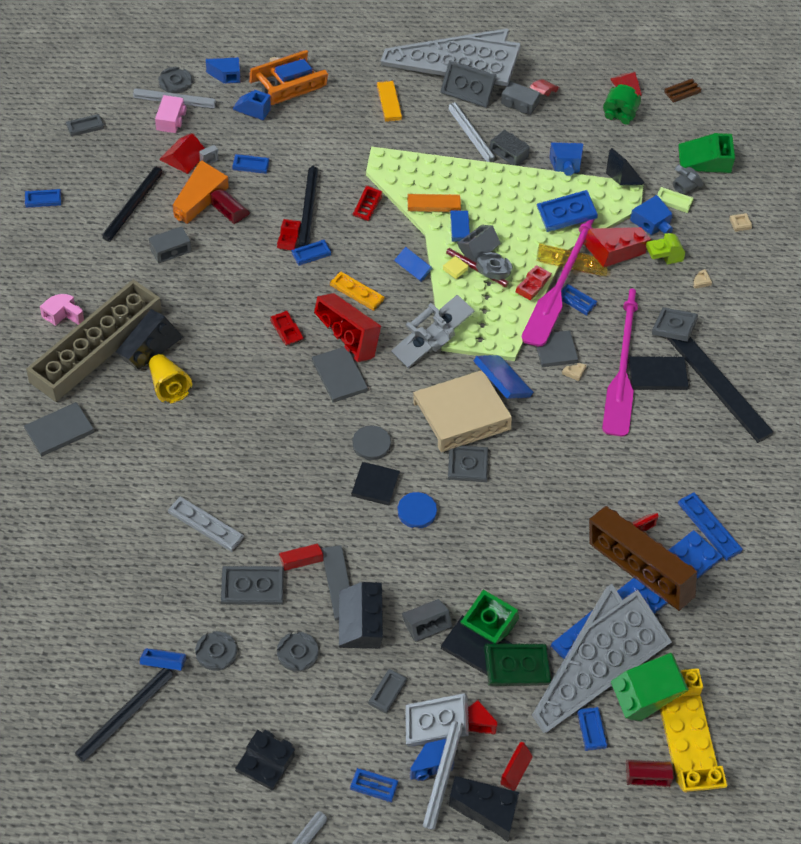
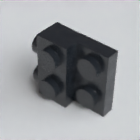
(266, 759)

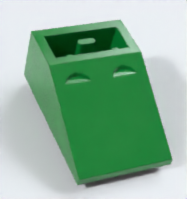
(708, 153)

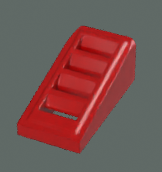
(372, 192)

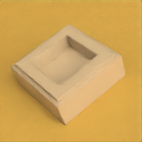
(740, 222)

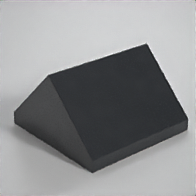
(621, 171)

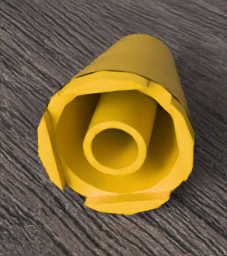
(168, 379)

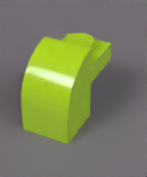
(667, 248)

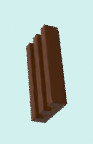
(680, 89)

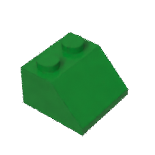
(491, 617)

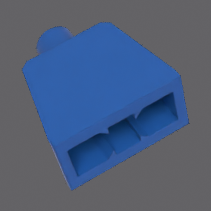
(566, 157)
(652, 216)

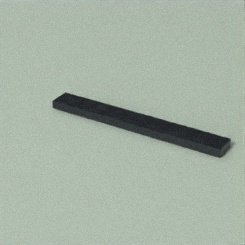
(723, 389)

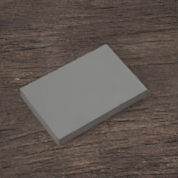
(432, 719)

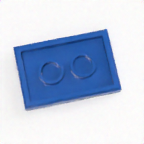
(567, 210)
(503, 376)

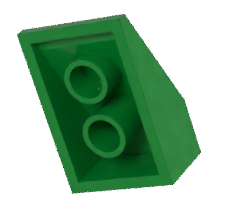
(649, 687)

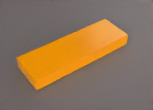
(389, 101)
(357, 291)

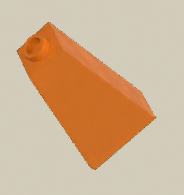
(197, 191)

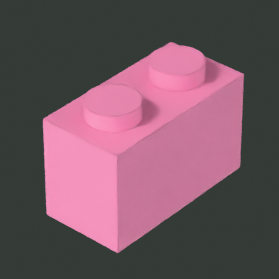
(170, 114)

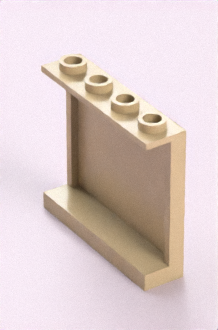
(463, 410)

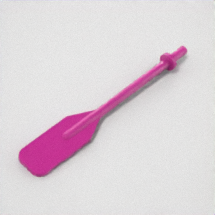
(550, 305)
(620, 392)

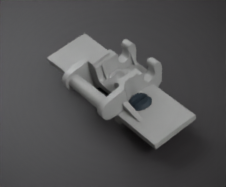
(436, 335)

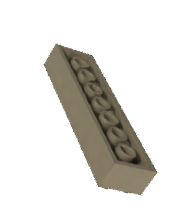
(92, 341)

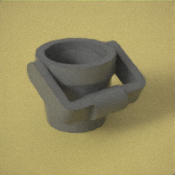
(687, 180)

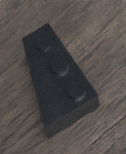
(148, 339)
(485, 804)

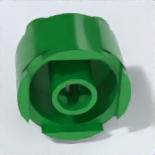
(621, 104)

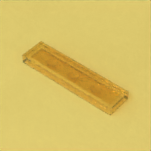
(559, 257)

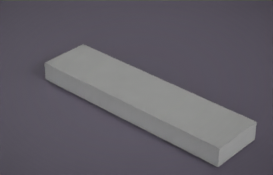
(206, 524)

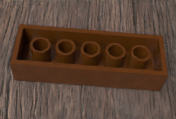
(643, 558)

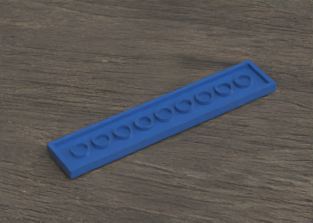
(691, 550)

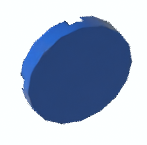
(417, 510)

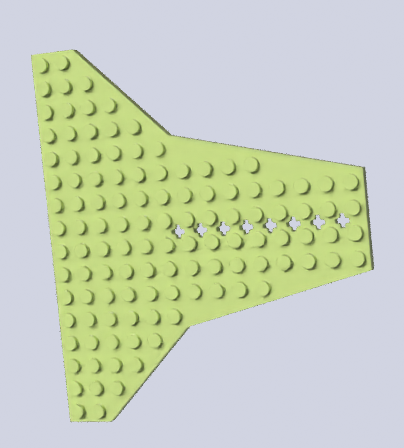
(508, 201)

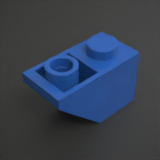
(224, 69)
(254, 104)
(428, 760)

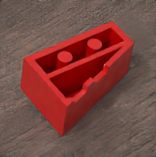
(616, 244)

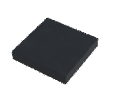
(375, 483)

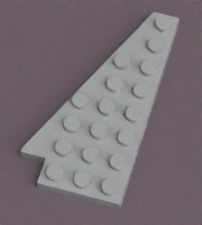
(482, 51)
(613, 640)

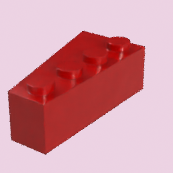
(350, 325)

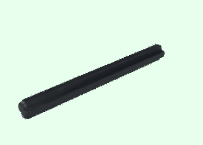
(132, 203)
(308, 207)
(123, 714)

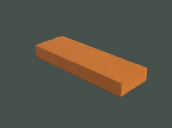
(433, 202)

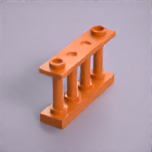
(292, 88)

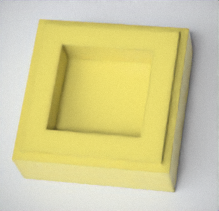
(455, 267)

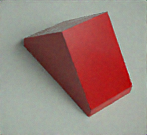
(628, 79)
(480, 719)

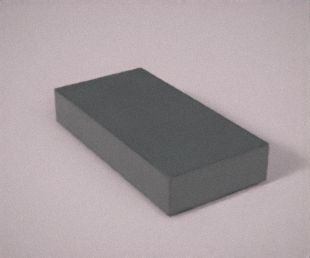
(84, 125)
(387, 691)

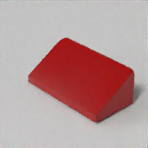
(646, 522)
(301, 557)
(516, 767)

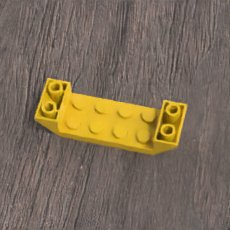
(690, 739)

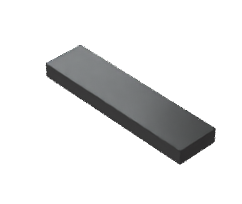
(335, 574)

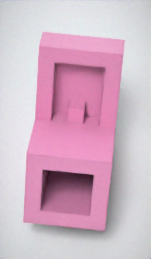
(59, 307)

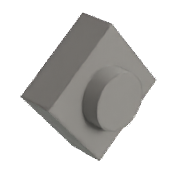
(209, 154)

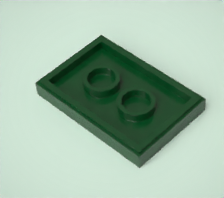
(517, 664)

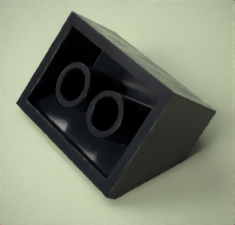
(361, 616)

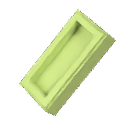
(675, 199)

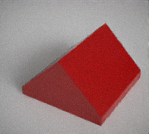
(184, 153)

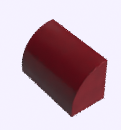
(228, 206)
(649, 773)

